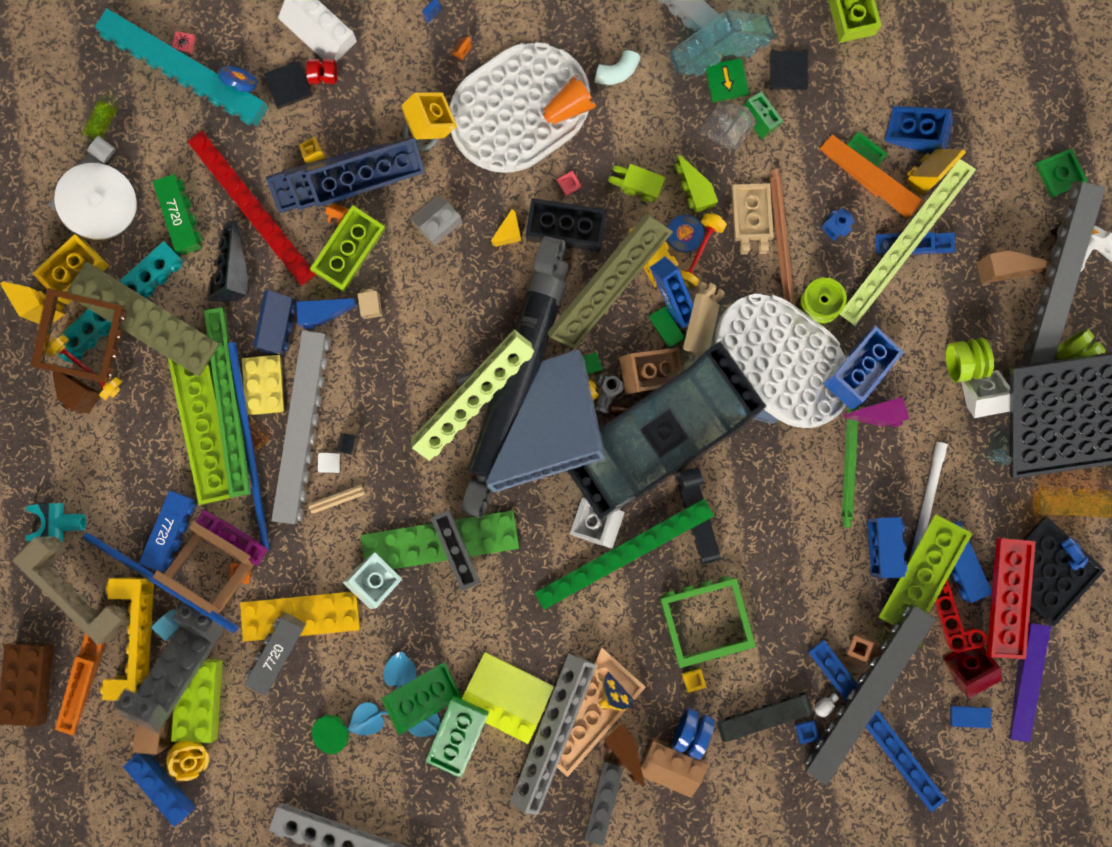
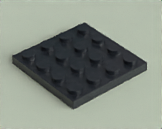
(1054, 581)

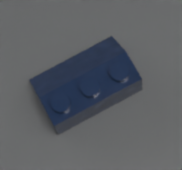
(275, 323)

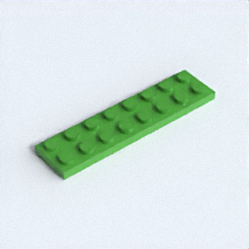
(422, 545)

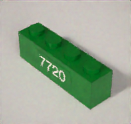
(177, 214)

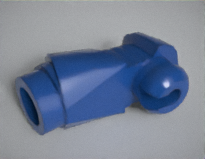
(1074, 550)

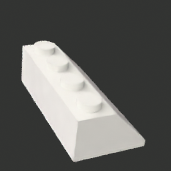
(317, 28)

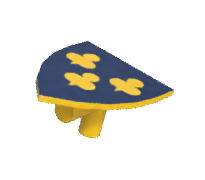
(614, 694)

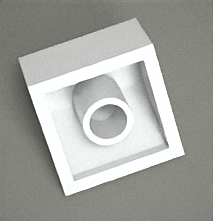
(987, 395)
(591, 528)

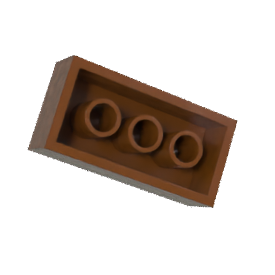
(25, 683)

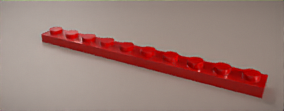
(251, 208)

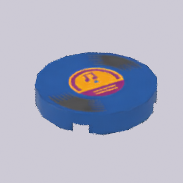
(238, 77)
(686, 233)

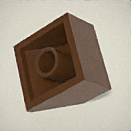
(74, 393)

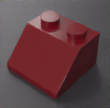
(973, 670)

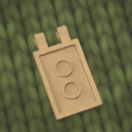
(752, 215)
(702, 320)

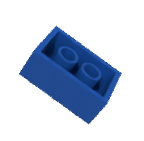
(886, 547)

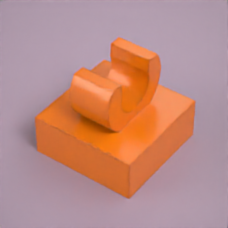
(336, 211)

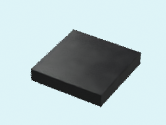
(788, 70)
(288, 85)

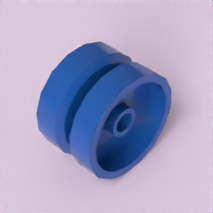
(693, 733)

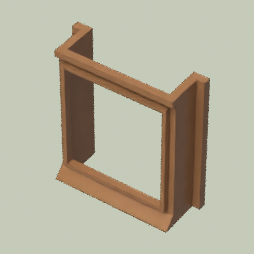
(231, 586)

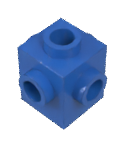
(838, 224)

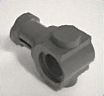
(606, 394)

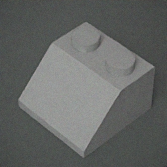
(436, 219)

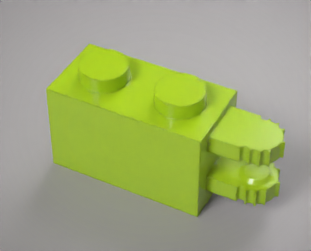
(638, 182)

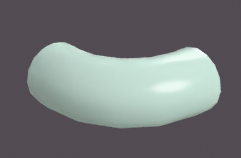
(620, 71)

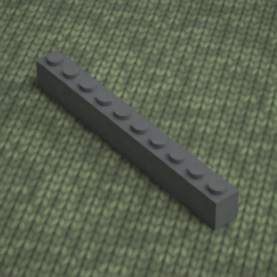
(1063, 272)
(869, 693)

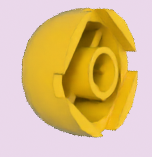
(186, 760)

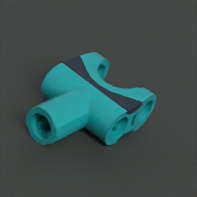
(54, 520)

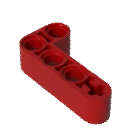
(956, 630)

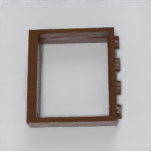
(46, 325)

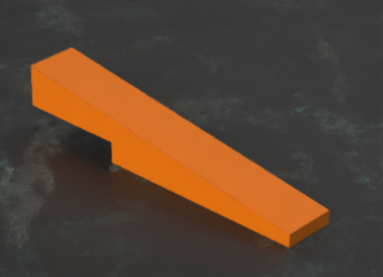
(872, 177)
(79, 685)

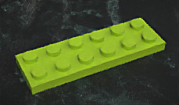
(927, 568)

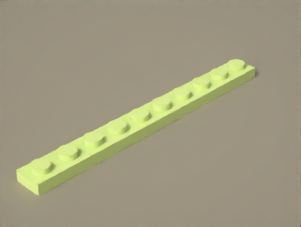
(907, 242)

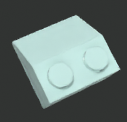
(372, 581)

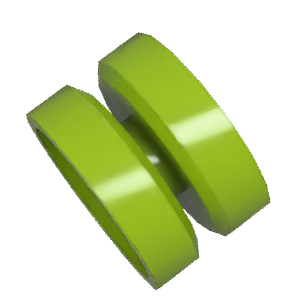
(828, 290)
(1079, 346)

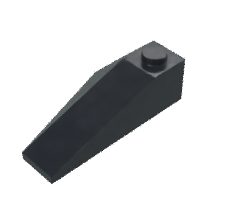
(231, 273)

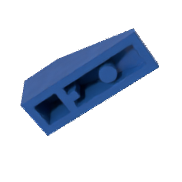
(317, 313)

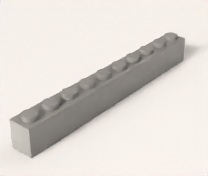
(300, 428)

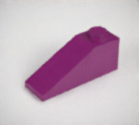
(882, 414)

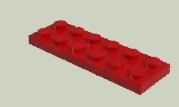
(1011, 598)

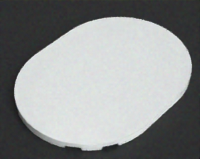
(503, 105)
(783, 358)

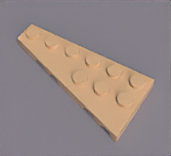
(593, 720)

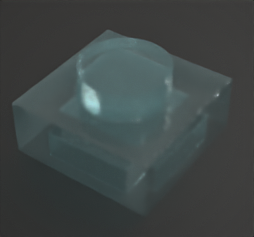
(999, 457)

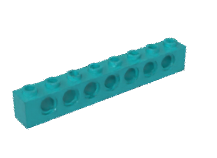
(134, 278)

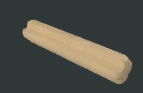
(336, 499)

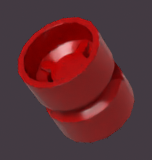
(315, 71)

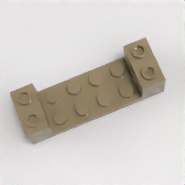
(36, 563)

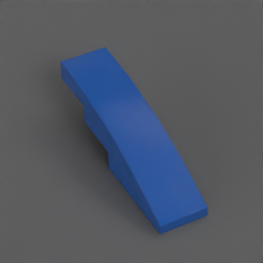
(930, 244)

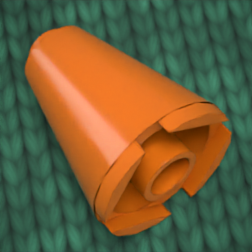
(568, 102)

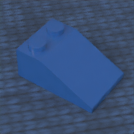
(920, 128)

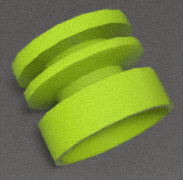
(969, 360)

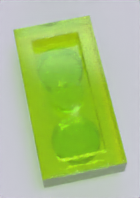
(100, 120)

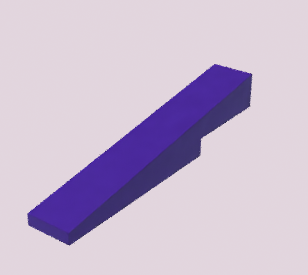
(1029, 682)

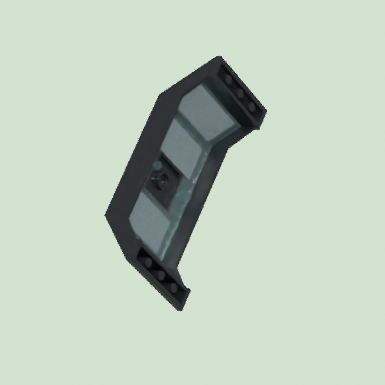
(668, 431)

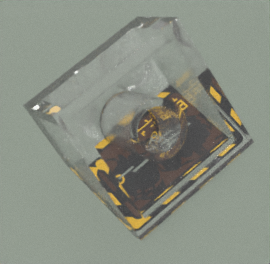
(729, 125)

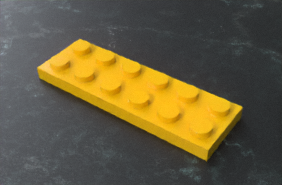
(321, 612)

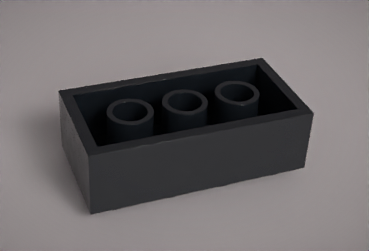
(575, 224)

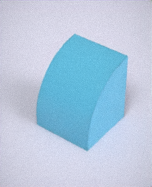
(166, 626)

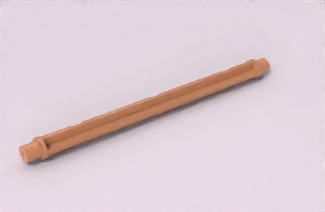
(781, 236)

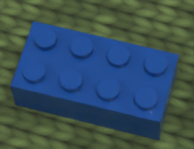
(863, 368)

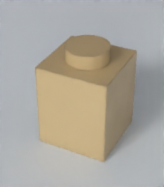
(369, 304)

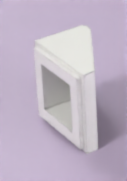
(328, 463)

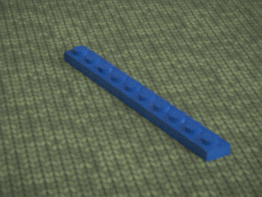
(880, 730)

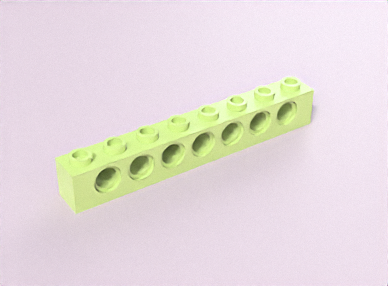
(473, 385)

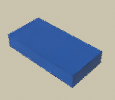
(970, 716)

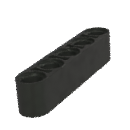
(765, 717)

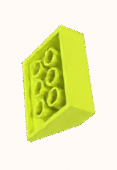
(509, 695)

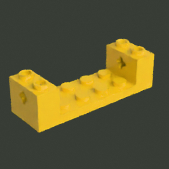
(139, 646)

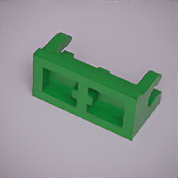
(764, 113)

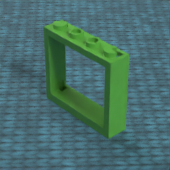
(716, 652)

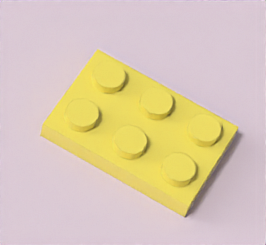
(263, 384)

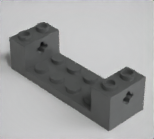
(172, 671)

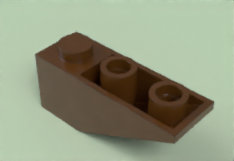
(623, 745)

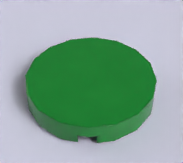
(330, 734)

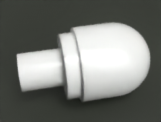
(825, 705)

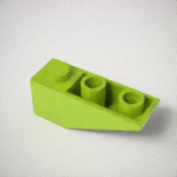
(698, 188)

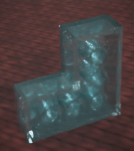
(725, 35)

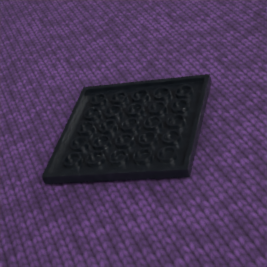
(1061, 415)

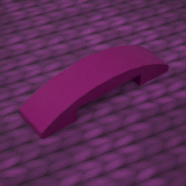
(233, 536)

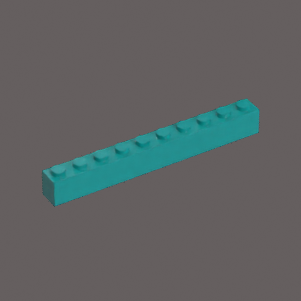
(178, 65)

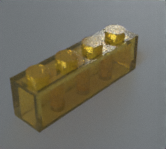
(1072, 503)

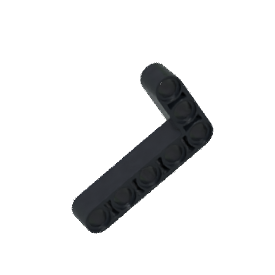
(691, 492)

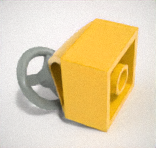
(427, 118)

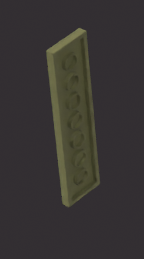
(610, 281)
(146, 320)

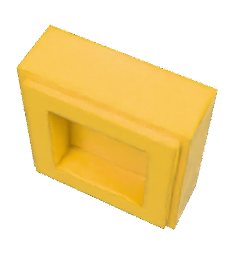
(694, 680)

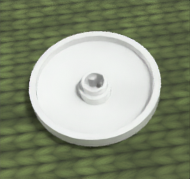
(95, 201)

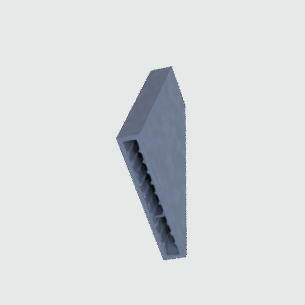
(553, 427)

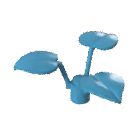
(367, 719)

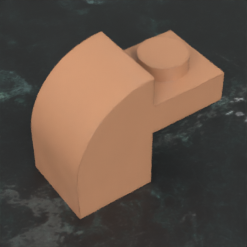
(863, 647)

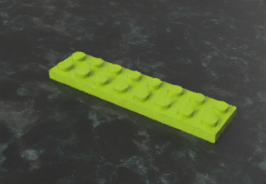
(201, 431)

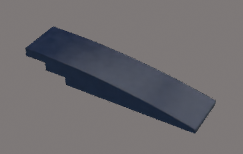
(345, 175)

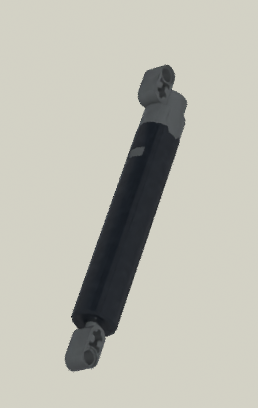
(533, 323)

